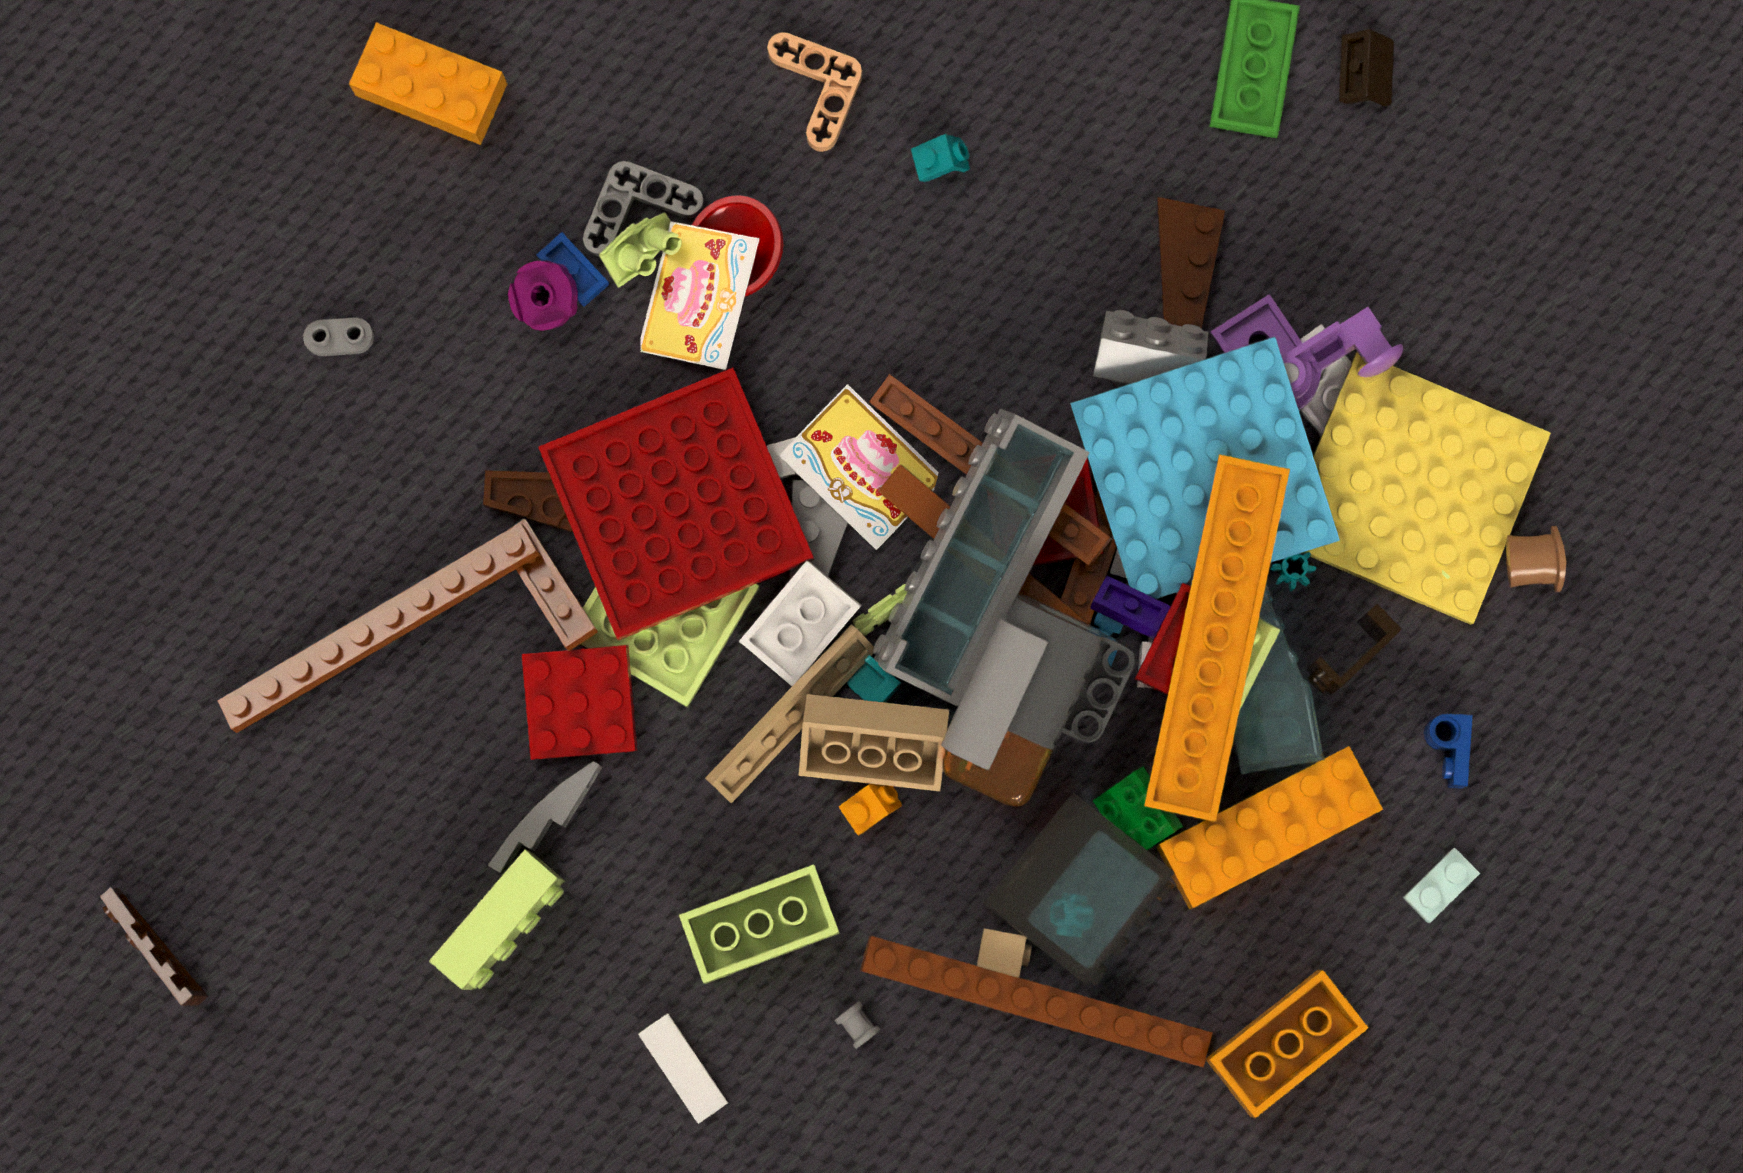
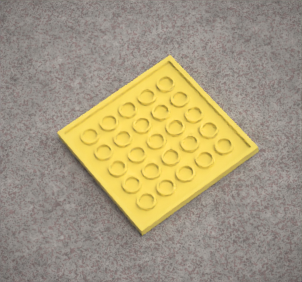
(1422, 487)

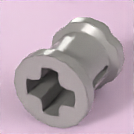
(857, 1024)

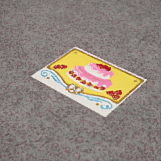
(699, 296)
(849, 457)

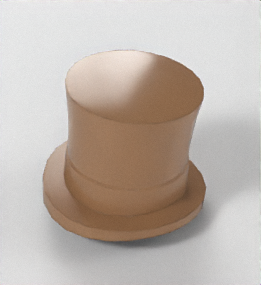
(1536, 560)

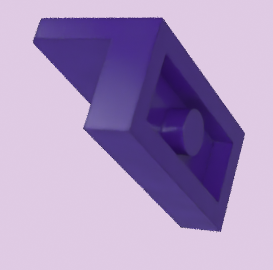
(1130, 607)

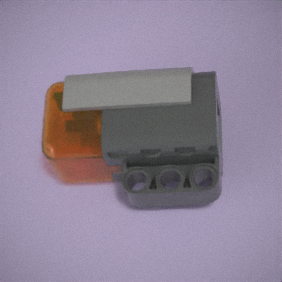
(1024, 693)

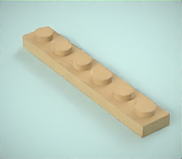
(787, 715)

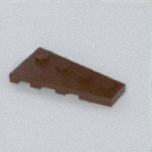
(1187, 258)
(525, 496)
(156, 952)

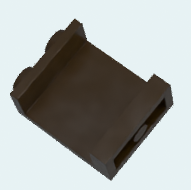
(1381, 630)

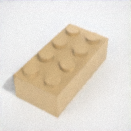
(873, 742)

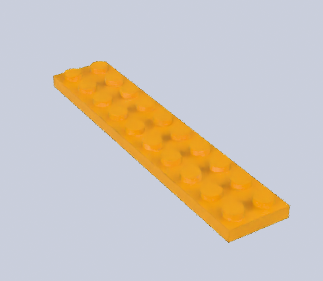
(1217, 638)

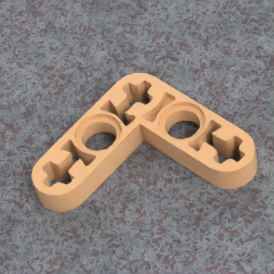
(833, 84)

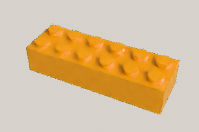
(1269, 827)

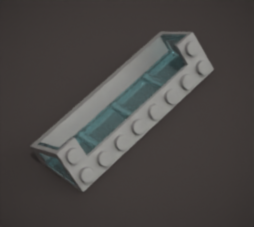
(979, 555)

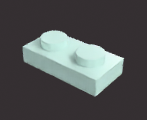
(1441, 885)

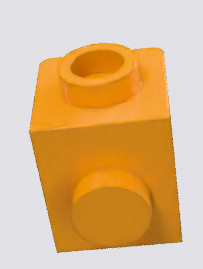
(870, 806)

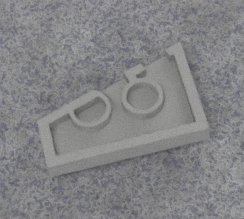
(819, 524)

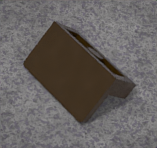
(1366, 68)

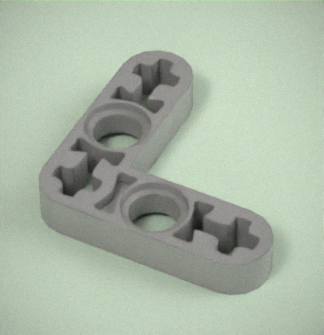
(626, 194)

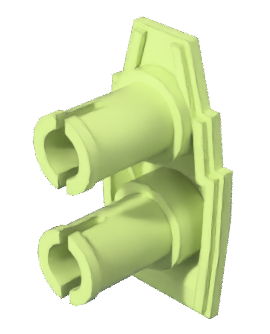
(637, 246)

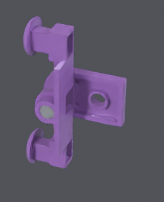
(1308, 359)

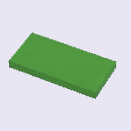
(1254, 67)

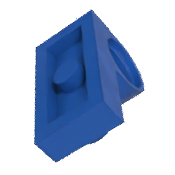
(1457, 766)

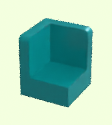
(873, 682)

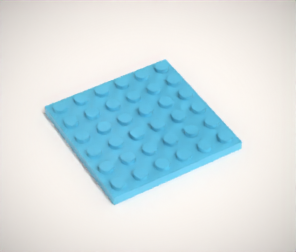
(1159, 453)

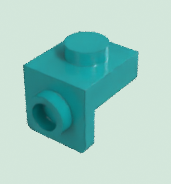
(940, 157)

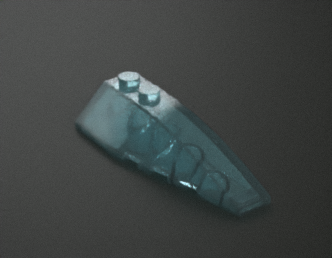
(1278, 716)

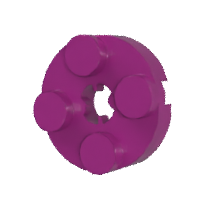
(562, 292)

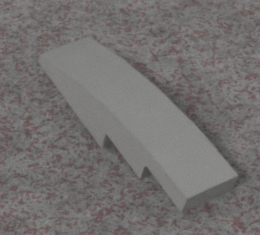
(556, 807)

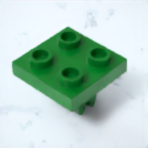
(1126, 810)

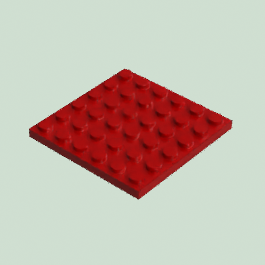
(675, 503)

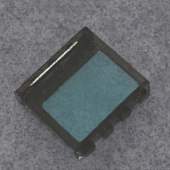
(1080, 890)

